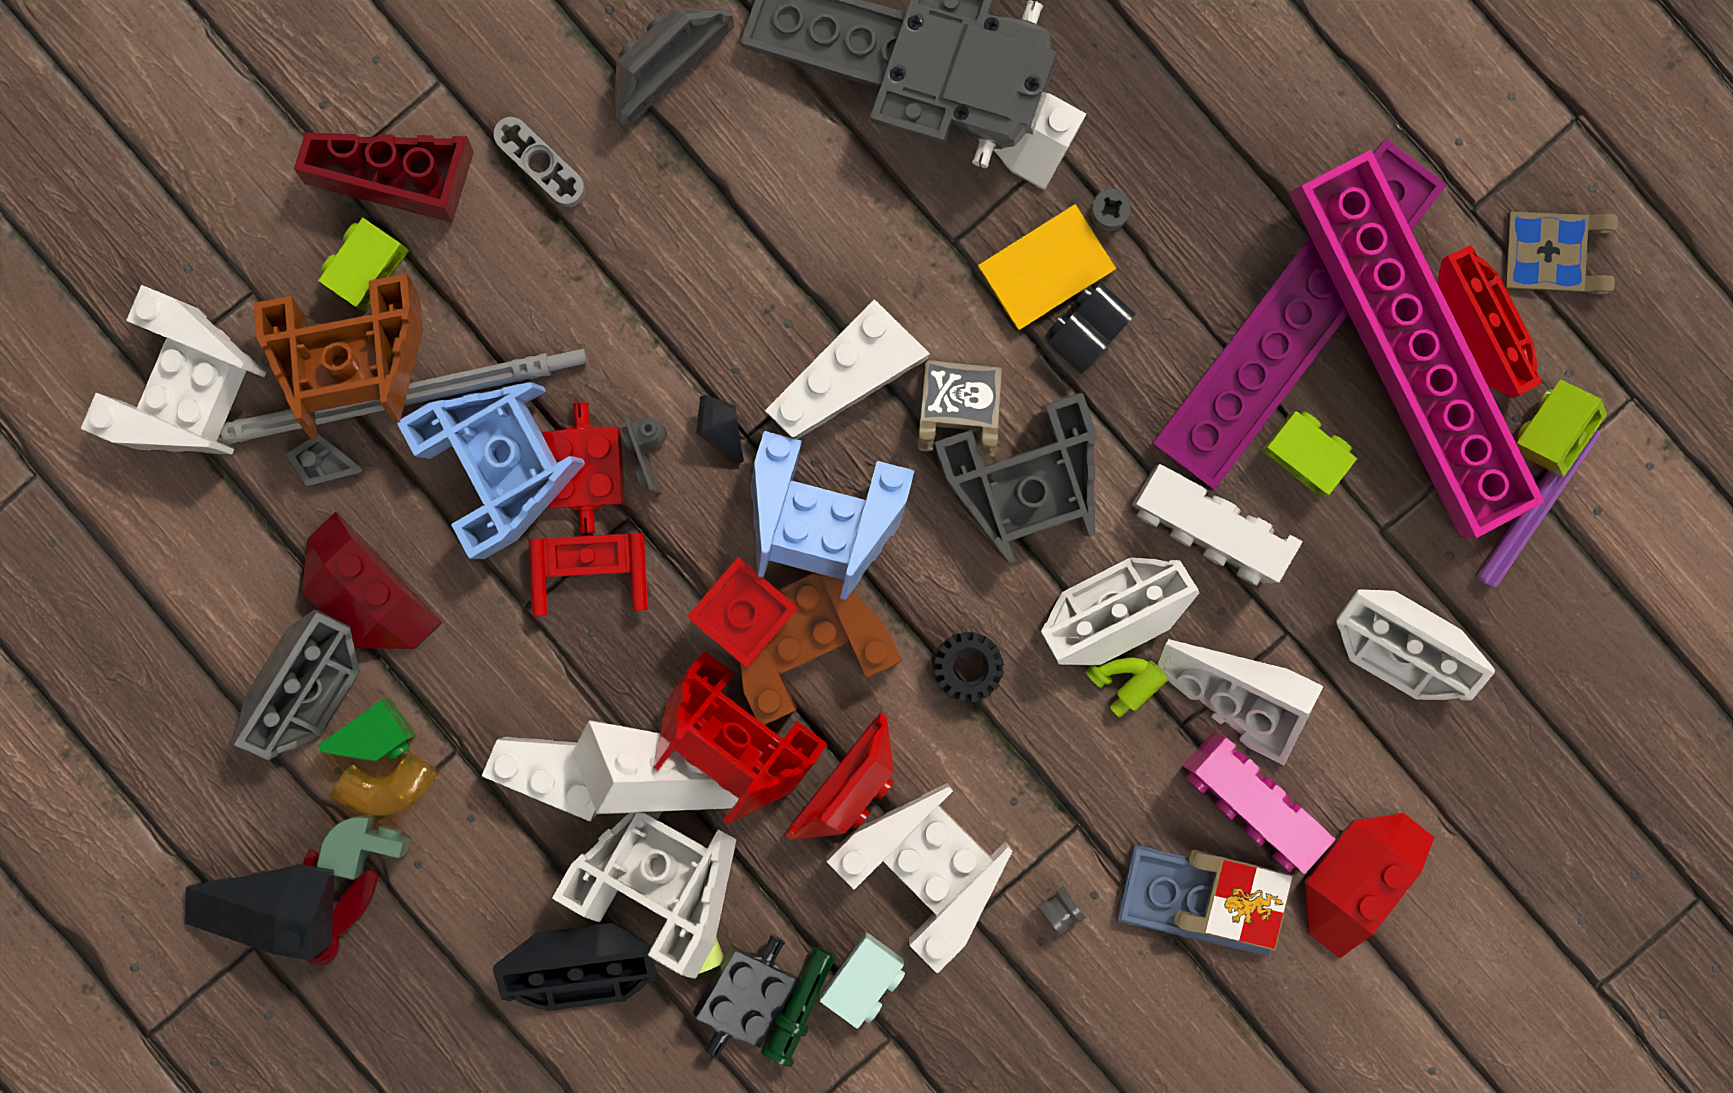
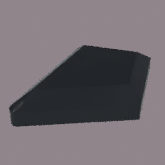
(719, 427)

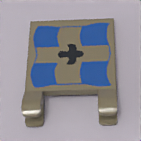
(1551, 252)

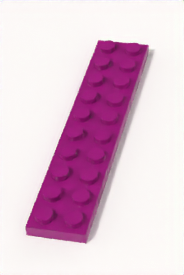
(1276, 344)

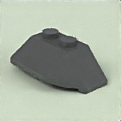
(663, 57)
(298, 687)

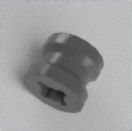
(1104, 215)
(1061, 911)

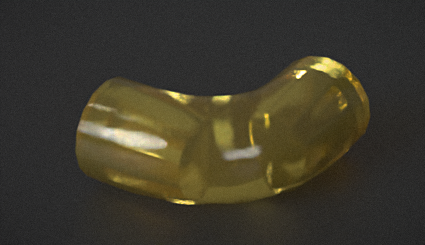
(387, 794)

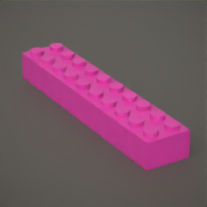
(1416, 346)

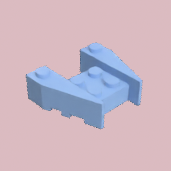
(501, 456)
(819, 526)

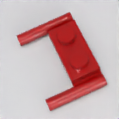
(587, 557)

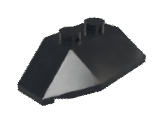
(575, 968)

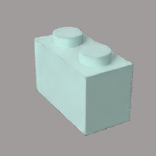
(863, 980)

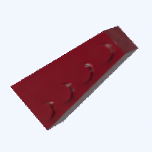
(398, 172)

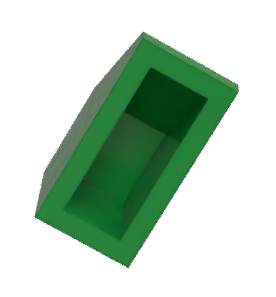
(372, 735)

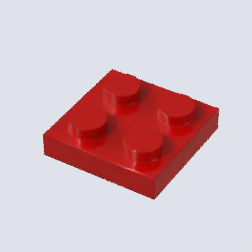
(742, 612)

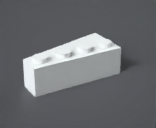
(1214, 526)

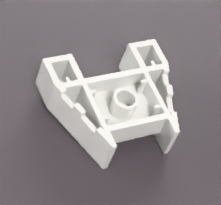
(188, 386)
(935, 862)
(662, 873)

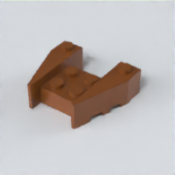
(344, 358)
(814, 629)

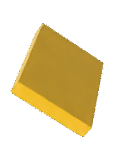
(1046, 267)

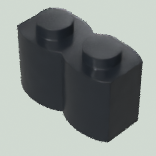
(1091, 327)

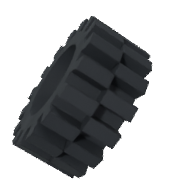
(991, 673)

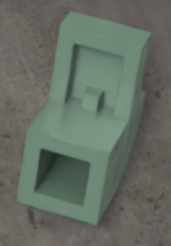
(350, 841)

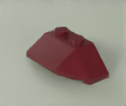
(362, 591)

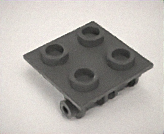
(639, 437)

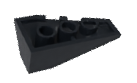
(271, 911)

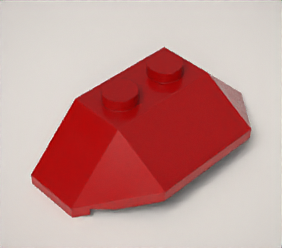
(1489, 322)
(850, 787)
(1363, 879)

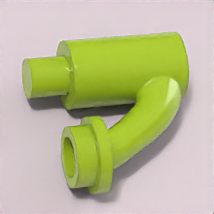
(1133, 694)

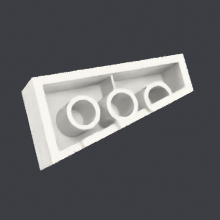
(857, 363)
(621, 775)

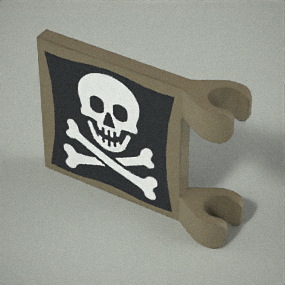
(960, 399)

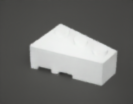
(541, 771)

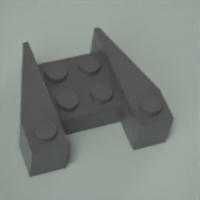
(1029, 488)

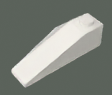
(1253, 697)

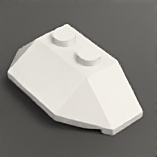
(1118, 610)
(1411, 647)

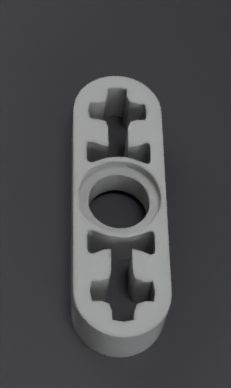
(513, 151)

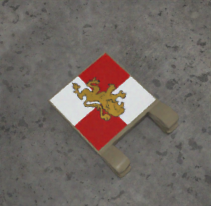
(1243, 901)

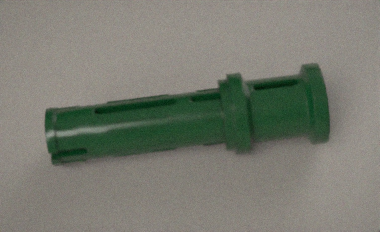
(792, 1023)

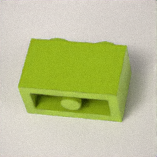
(363, 257)
(1561, 427)
(1309, 453)

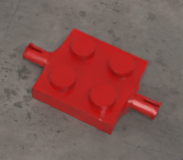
(601, 478)

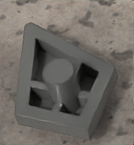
(322, 462)

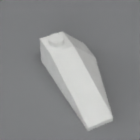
(1040, 154)

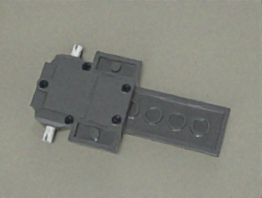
(931, 63)

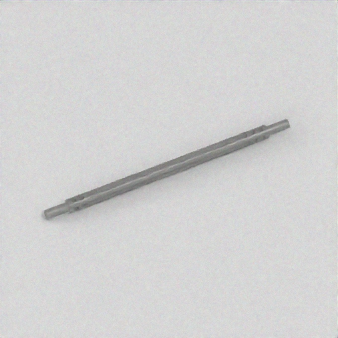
(421, 391)

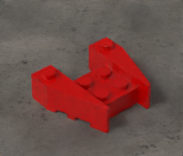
(731, 742)

